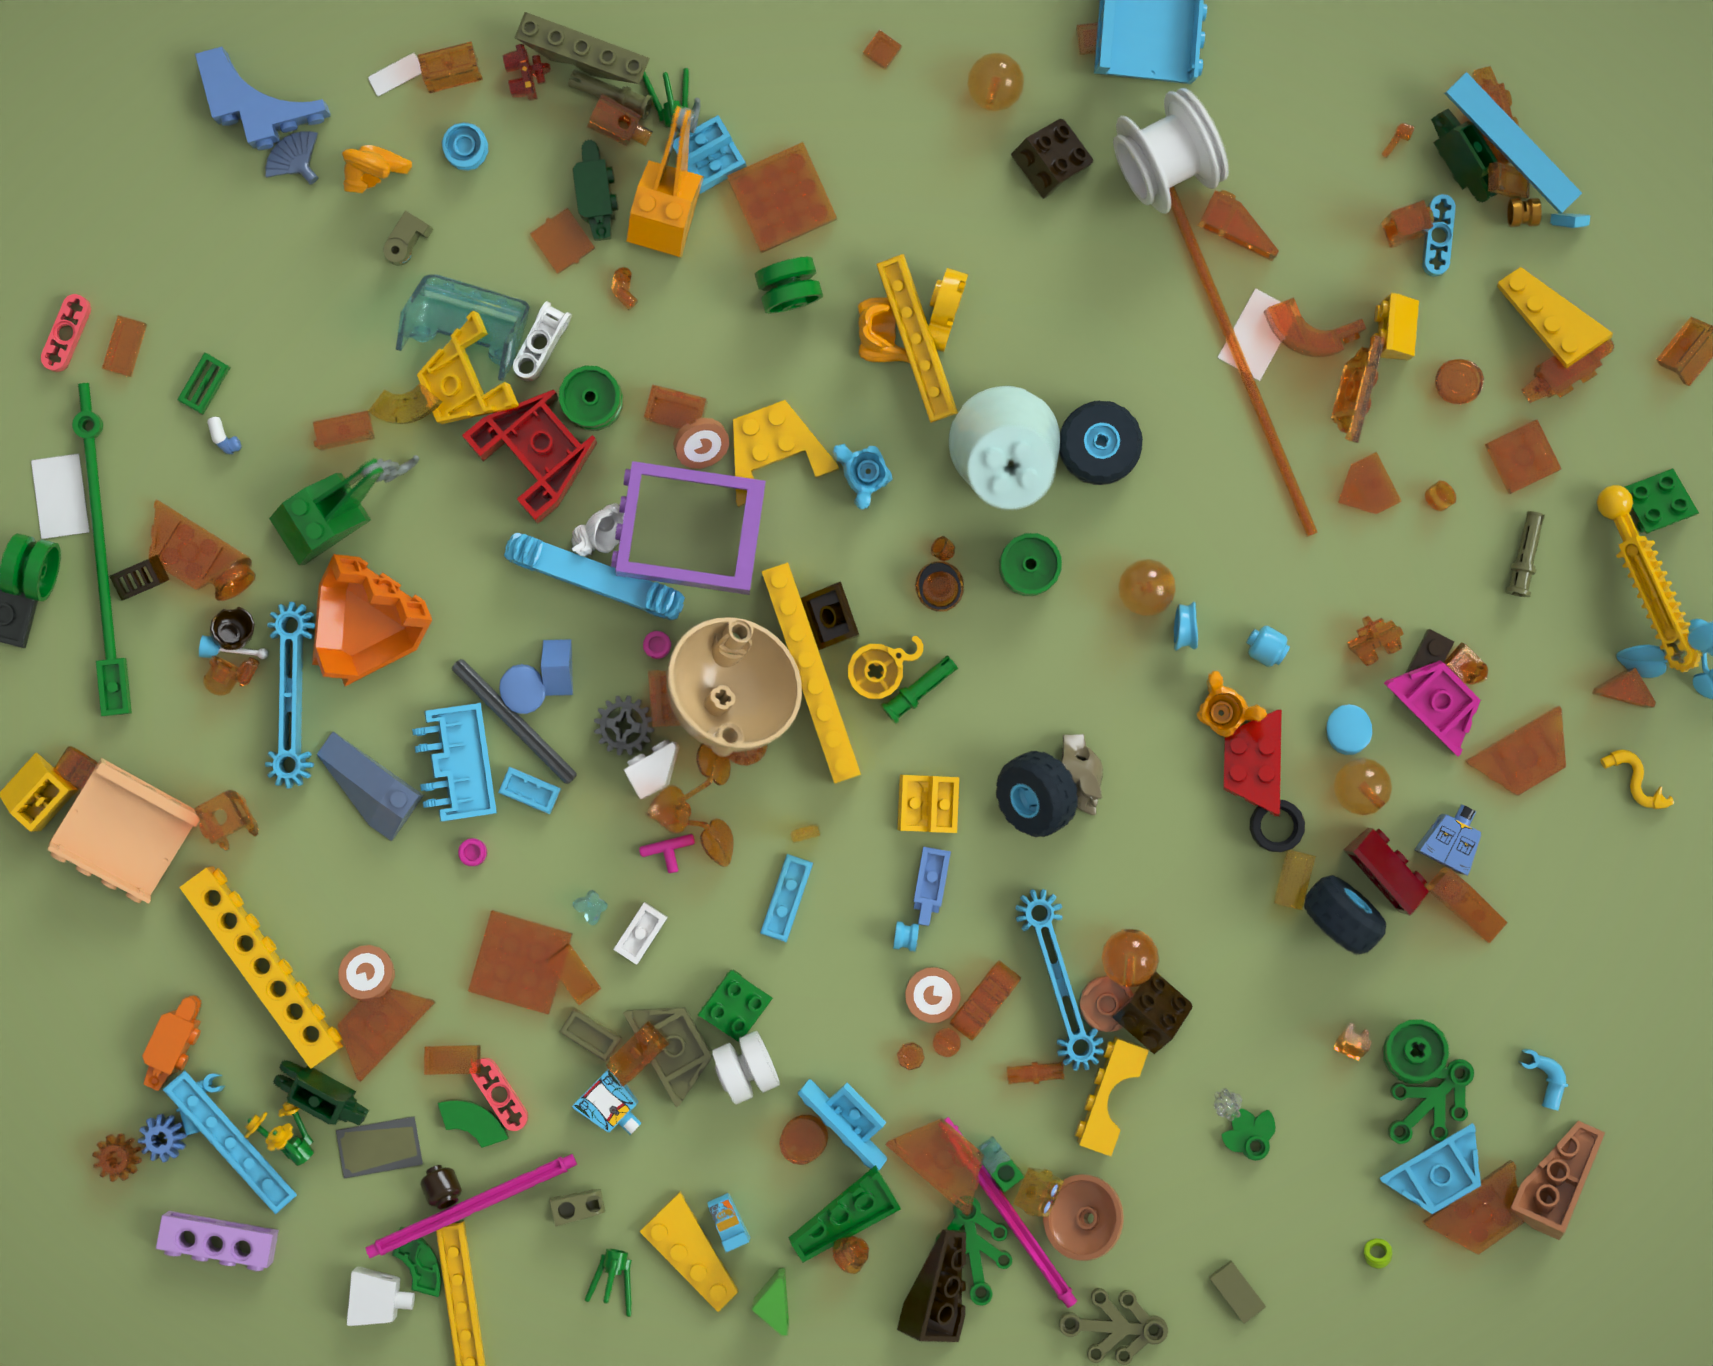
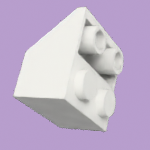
(654, 771)

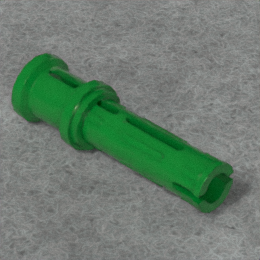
(909, 697)

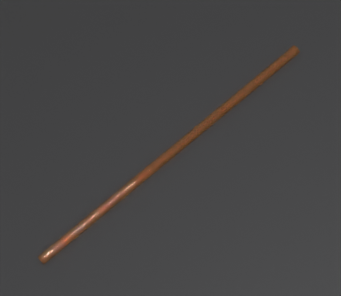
(1241, 364)

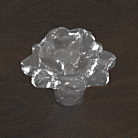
(1228, 1104)

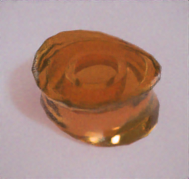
(1459, 381)
(233, 578)
(803, 1139)

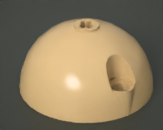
(736, 697)

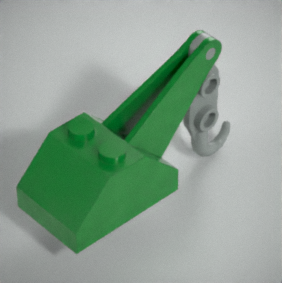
(330, 508)

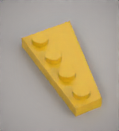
(686, 1247)

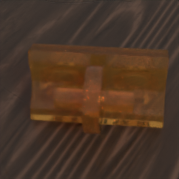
(1373, 636)

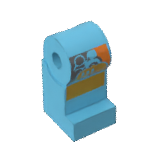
(728, 1222)

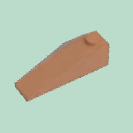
(1554, 1186)

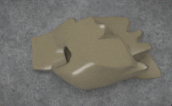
(1085, 771)

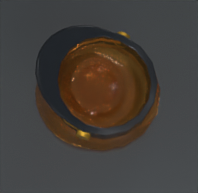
(939, 586)

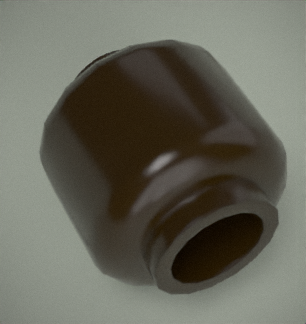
(441, 1187)

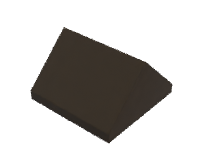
(830, 616)

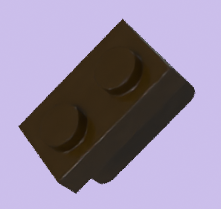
(1051, 157)
(1154, 1013)

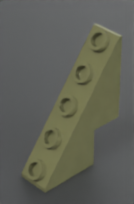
(581, 50)

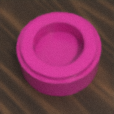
(657, 645)
(472, 852)

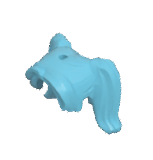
(854, 470)

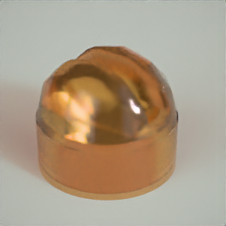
(943, 548)

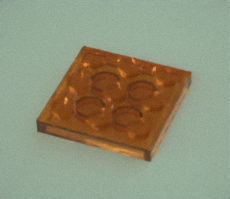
(782, 197)
(514, 962)

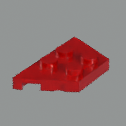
(1254, 762)

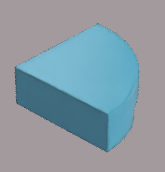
(1570, 220)

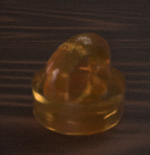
(1440, 496)
(946, 1042)

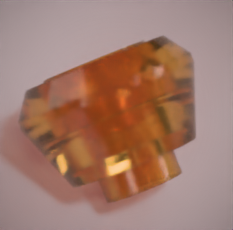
(850, 1254)

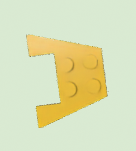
(454, 381)
(774, 436)

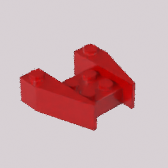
(540, 445)

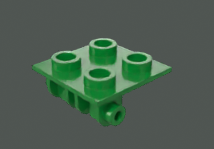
(1660, 501)
(735, 1005)

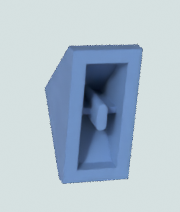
(557, 667)

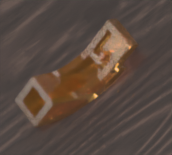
(1304, 339)

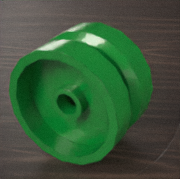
(788, 285)
(595, 414)
(30, 567)
(1018, 576)
(1429, 1042)

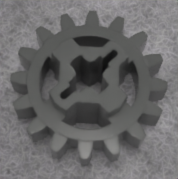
(621, 743)

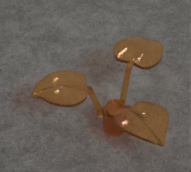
(674, 813)

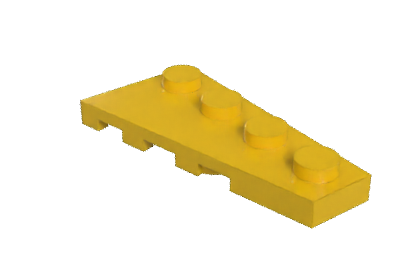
(1554, 319)

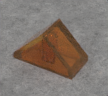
(1628, 688)

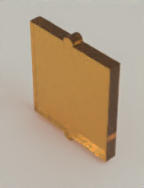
(562, 240)

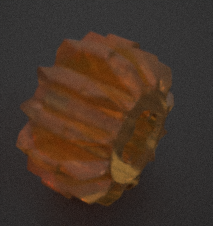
(124, 1151)

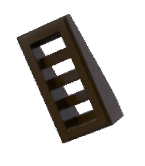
(155, 570)

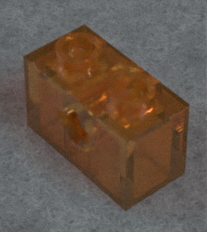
(1408, 223)

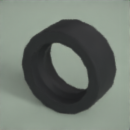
(1290, 842)

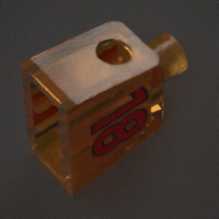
(608, 115)

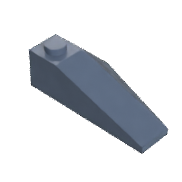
(374, 790)

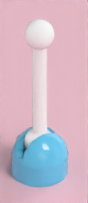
(209, 648)

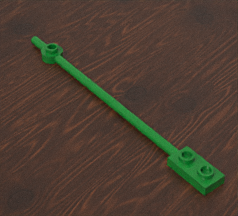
(113, 671)

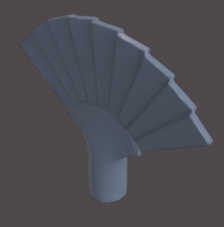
(293, 156)

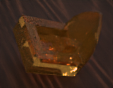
(1467, 665)

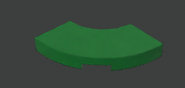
(473, 1119)
(422, 1266)

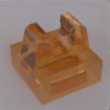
(1353, 1044)

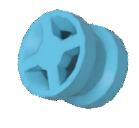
(906, 936)

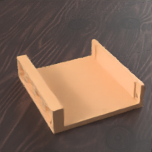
(123, 831)

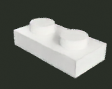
(640, 933)

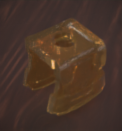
(237, 817)

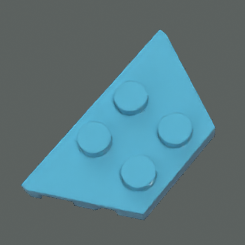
(1440, 1172)

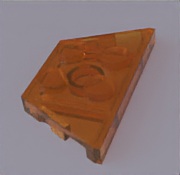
(1355, 389)
(188, 548)
(1525, 754)
(378, 1026)
(943, 1160)
(1481, 1215)

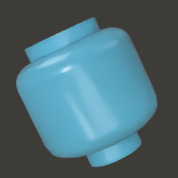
(1267, 646)

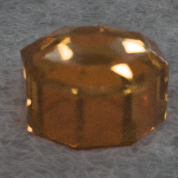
(910, 1055)

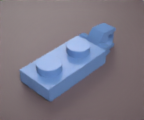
(930, 883)

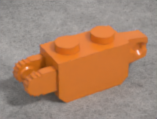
(171, 1042)

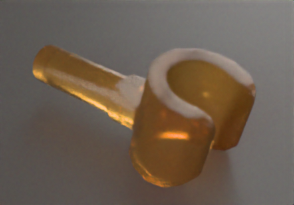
(1404, 132)

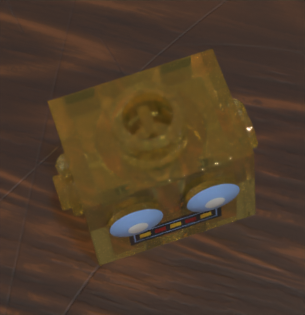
(1038, 1192)

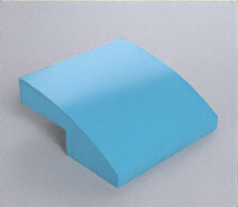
(712, 153)

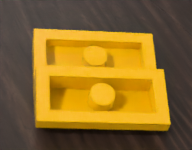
(928, 803)

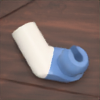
(218, 436)

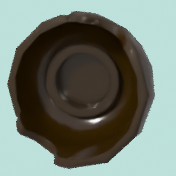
(232, 628)

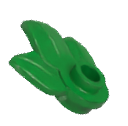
(1250, 1129)

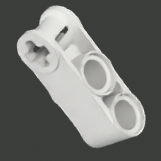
(544, 327)

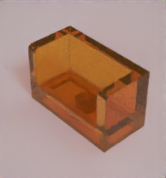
(674, 407)

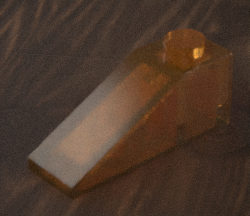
(1233, 222)
(1466, 904)

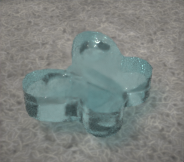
(591, 906)

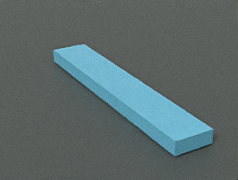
(1513, 143)
(230, 1142)

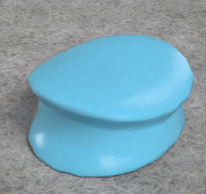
(465, 146)
(1186, 627)
(1349, 729)

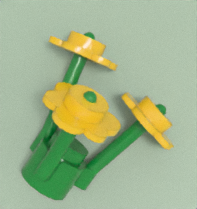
(296, 1148)

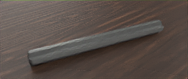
(514, 721)

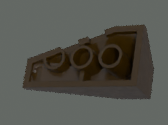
(934, 1303)

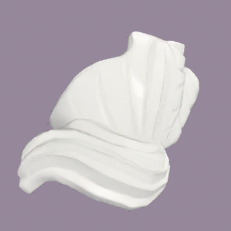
(598, 532)

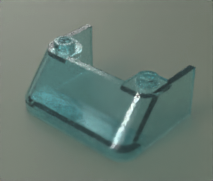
(443, 305)

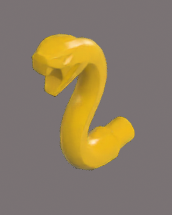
(1625, 756)

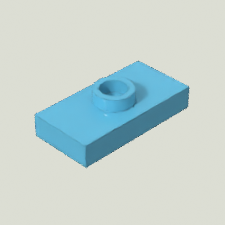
(529, 790)

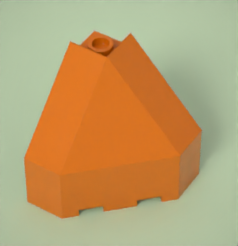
(363, 620)

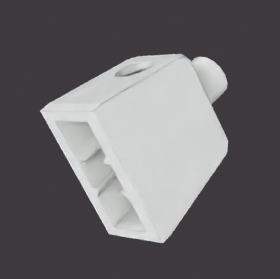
(375, 1297)

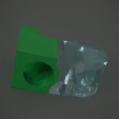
(1000, 1164)

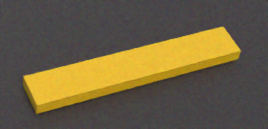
(917, 338)
(460, 1295)

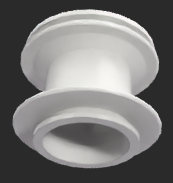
(1170, 150)

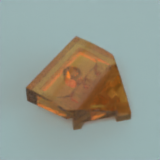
(1369, 486)

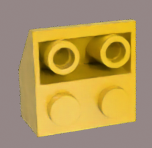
(1398, 326)
(36, 794)

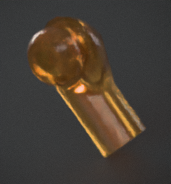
(621, 286)

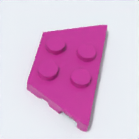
(1438, 701)

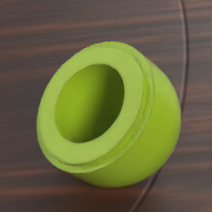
(1378, 1263)

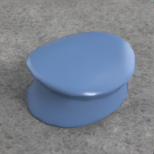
(522, 689)

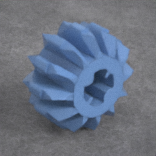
(172, 1133)

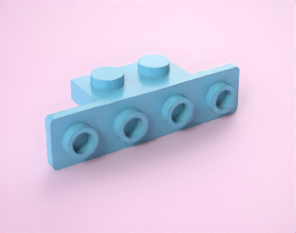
(849, 1118)

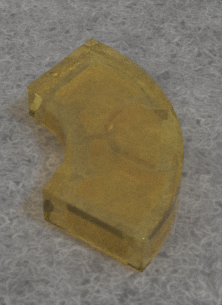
(405, 407)

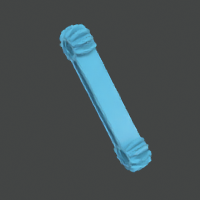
(593, 576)
(290, 695)
(1060, 981)

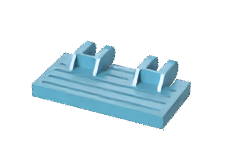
(462, 762)

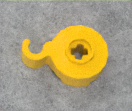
(945, 301)
(891, 662)

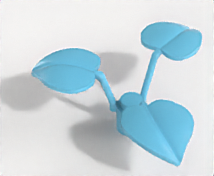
(1651, 663)

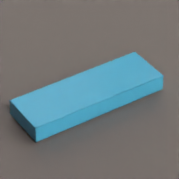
(786, 898)

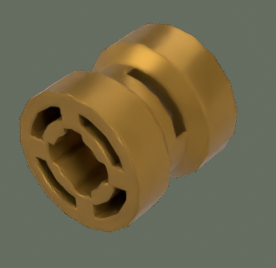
(1524, 212)

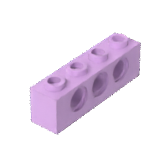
(261, 1240)

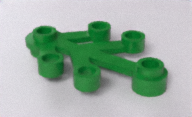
(1435, 1098)
(976, 1243)

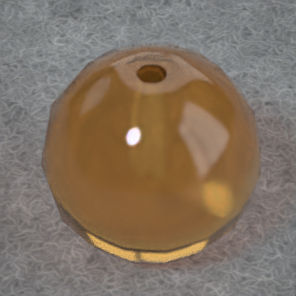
(995, 82)
(1147, 587)
(1363, 786)
(1130, 957)

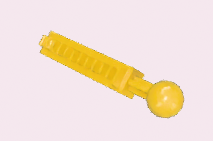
(1616, 504)

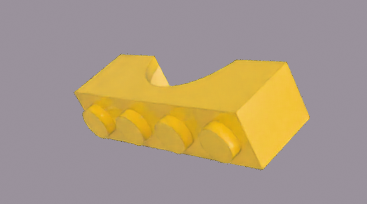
(1122, 1062)

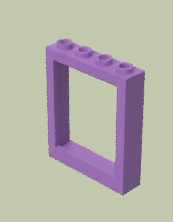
(741, 582)

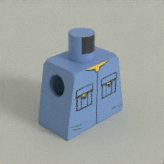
(1452, 841)

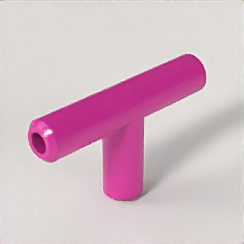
(667, 848)

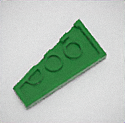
(848, 1214)

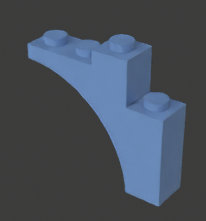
(261, 115)

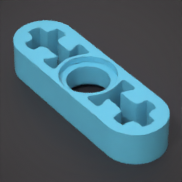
(1443, 256)

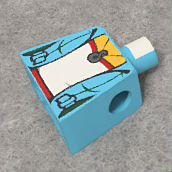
(609, 1104)

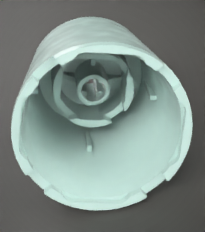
(1000, 427)

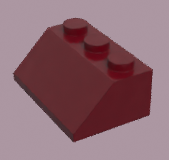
(1388, 870)

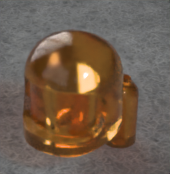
(224, 675)

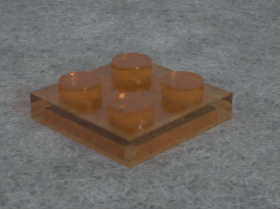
(1523, 456)

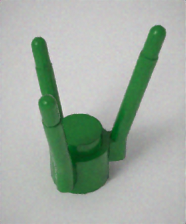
(666, 115)
(615, 1262)

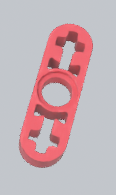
(71, 344)
(511, 1095)

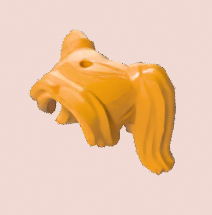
(368, 165)
(878, 332)
(1231, 703)

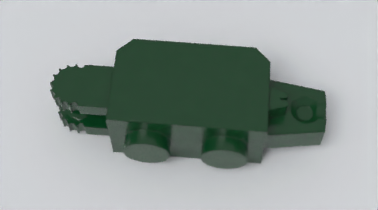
(1464, 153)
(593, 191)
(320, 1094)

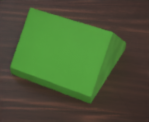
(772, 1303)

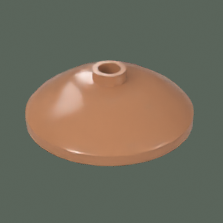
(1068, 1220)

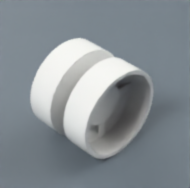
(738, 1070)

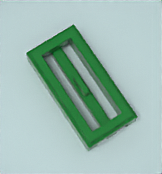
(213, 387)

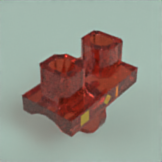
(519, 60)

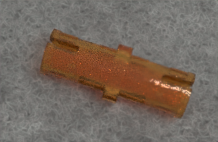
(1035, 1072)

